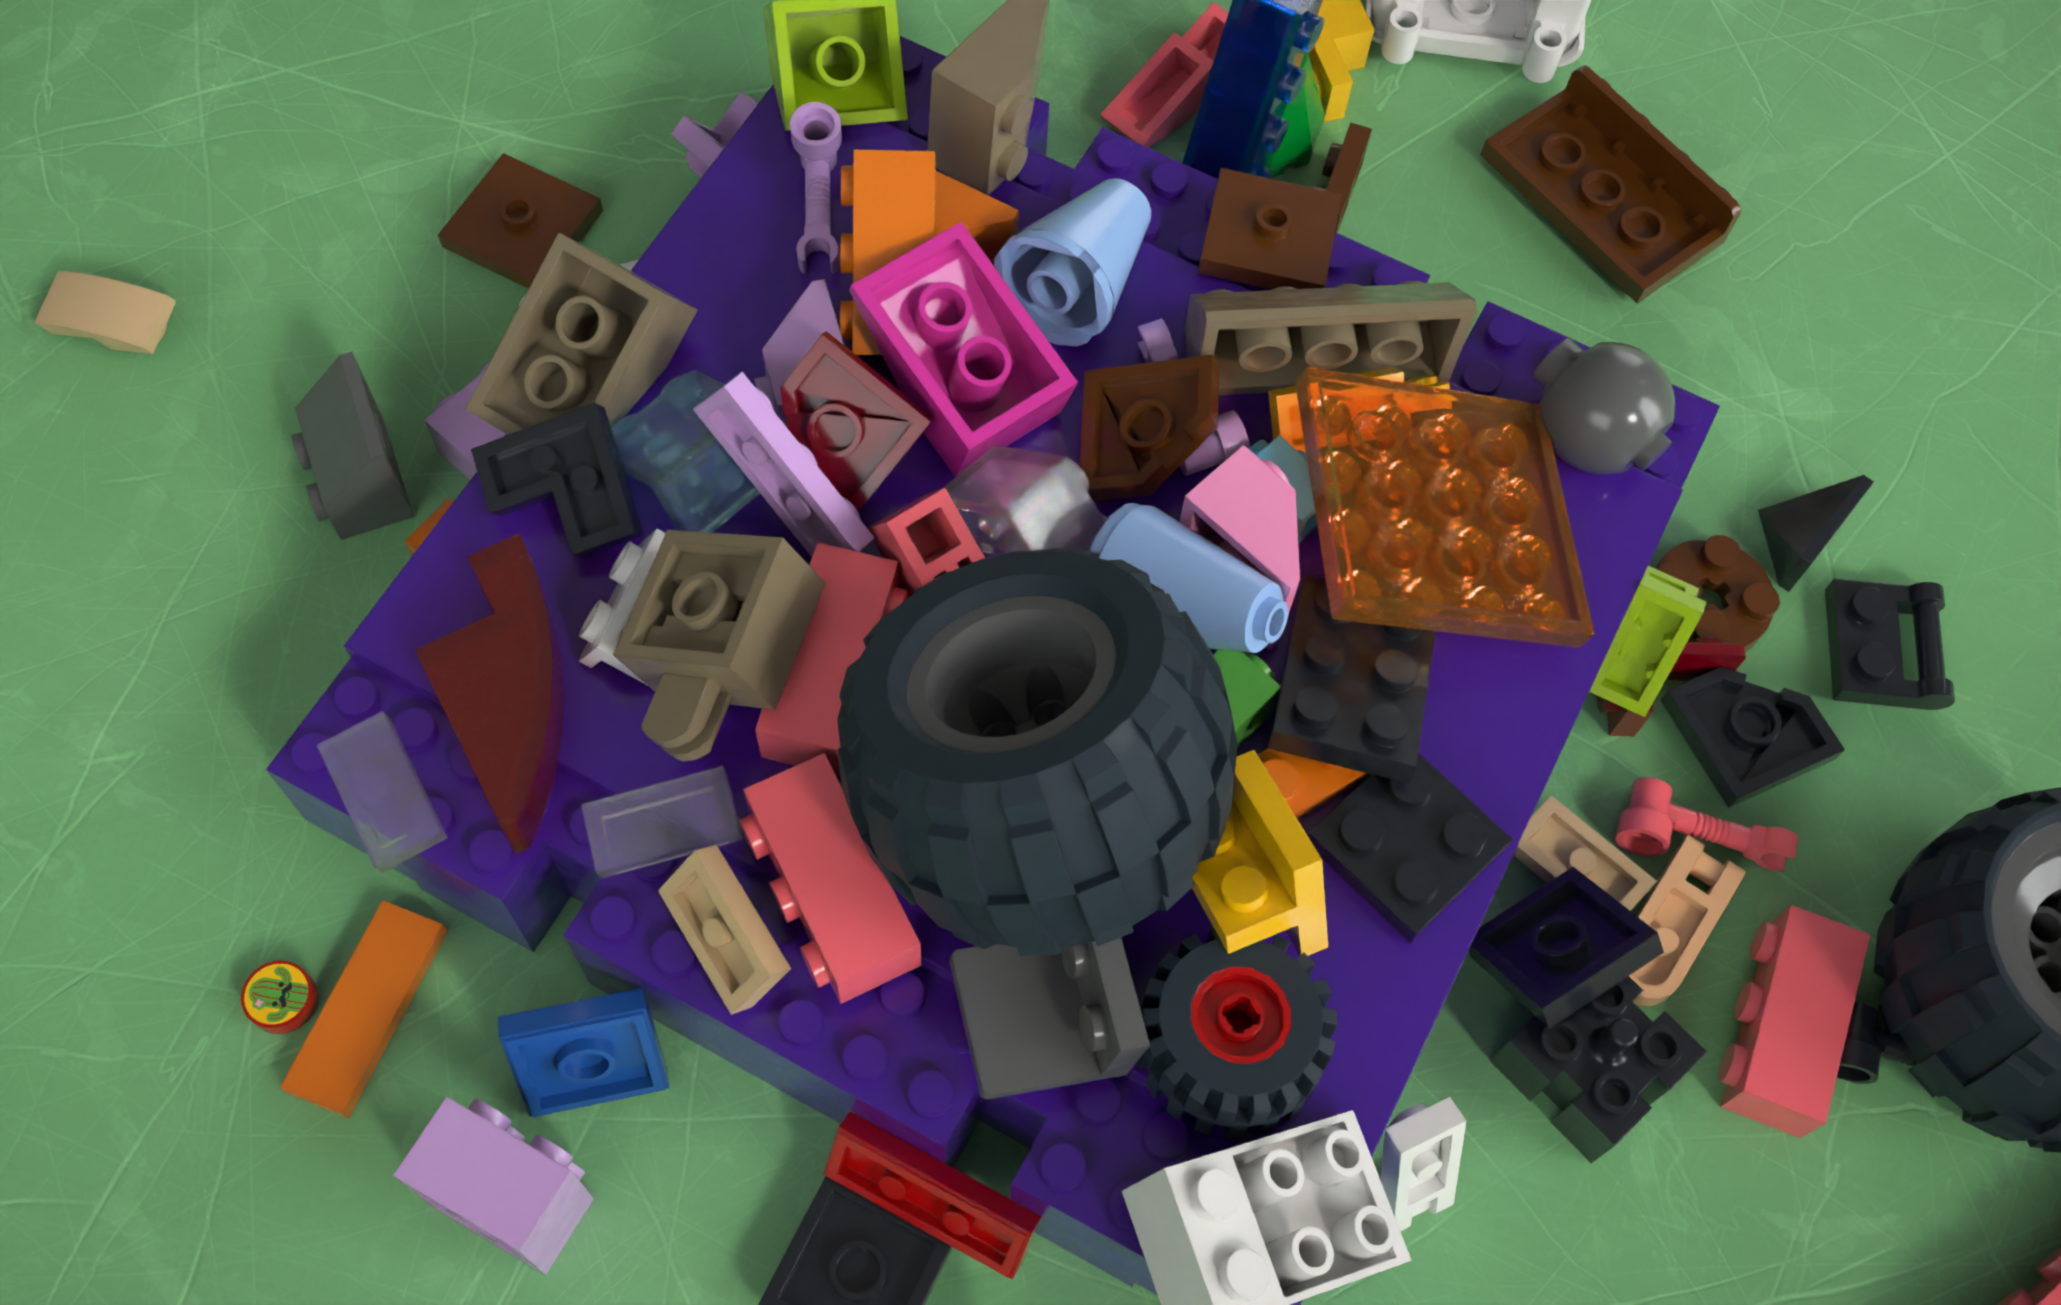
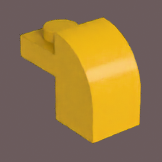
(1340, 48)

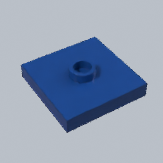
(584, 1052)

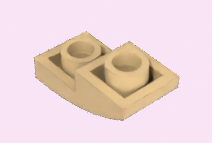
(107, 310)

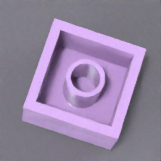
(495, 1183)

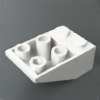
(1267, 1219)

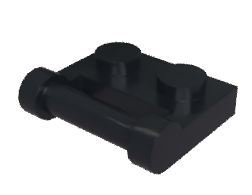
(1868, 644)

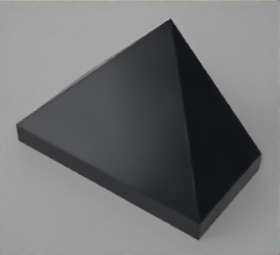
(1805, 524)

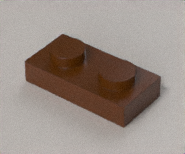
(1344, 165)

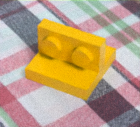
(1264, 869)

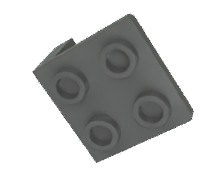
(1048, 1016)

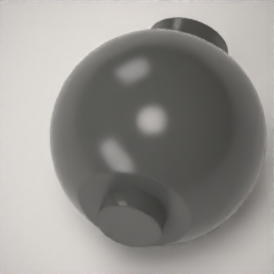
(1605, 406)

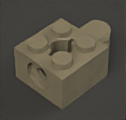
(716, 632)

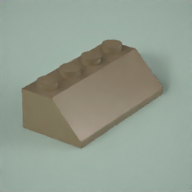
(1274, 334)

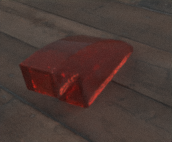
(505, 689)

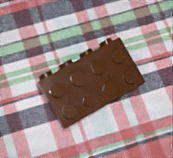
(1613, 184)

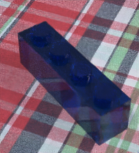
(1251, 85)

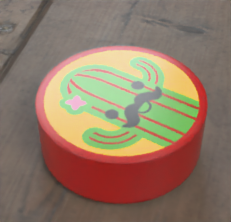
(279, 997)

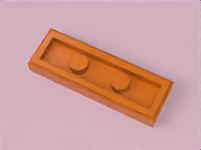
(364, 1009)

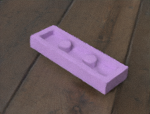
(781, 467)

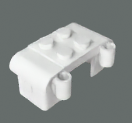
(1503, 31)

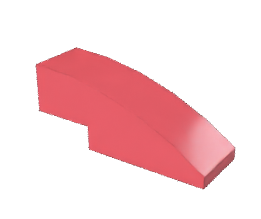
(1169, 84)

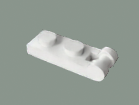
(1422, 1159)

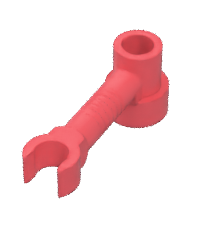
(1651, 818)

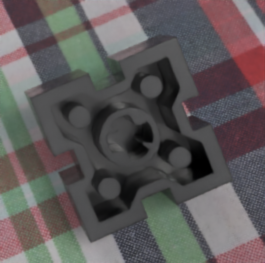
(1600, 1066)

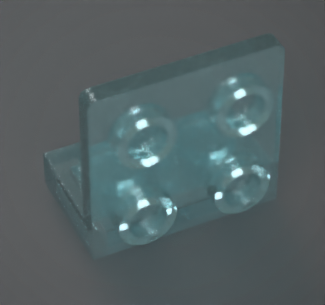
(682, 458)

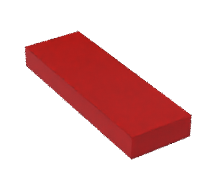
(931, 1195)

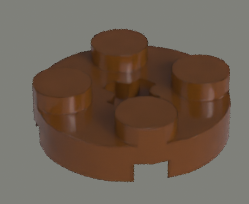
(1739, 581)

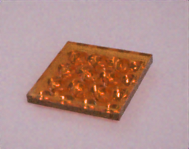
(1440, 510)

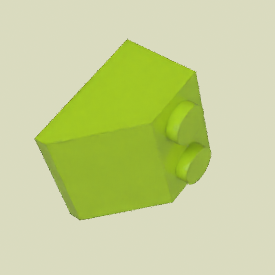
(838, 57)

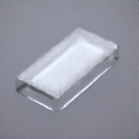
(382, 792)
(661, 822)

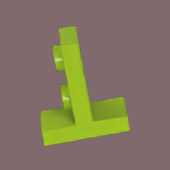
(1648, 641)

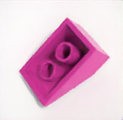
(962, 347)

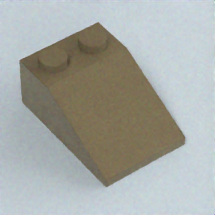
(987, 97)
(580, 340)

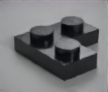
(576, 465)

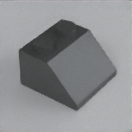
(349, 453)

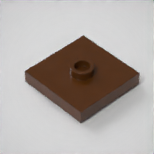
(516, 218)
(1269, 232)

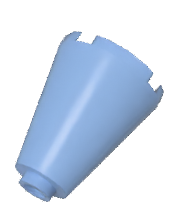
(1077, 261)
(1222, 595)

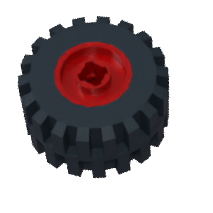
(1229, 1063)

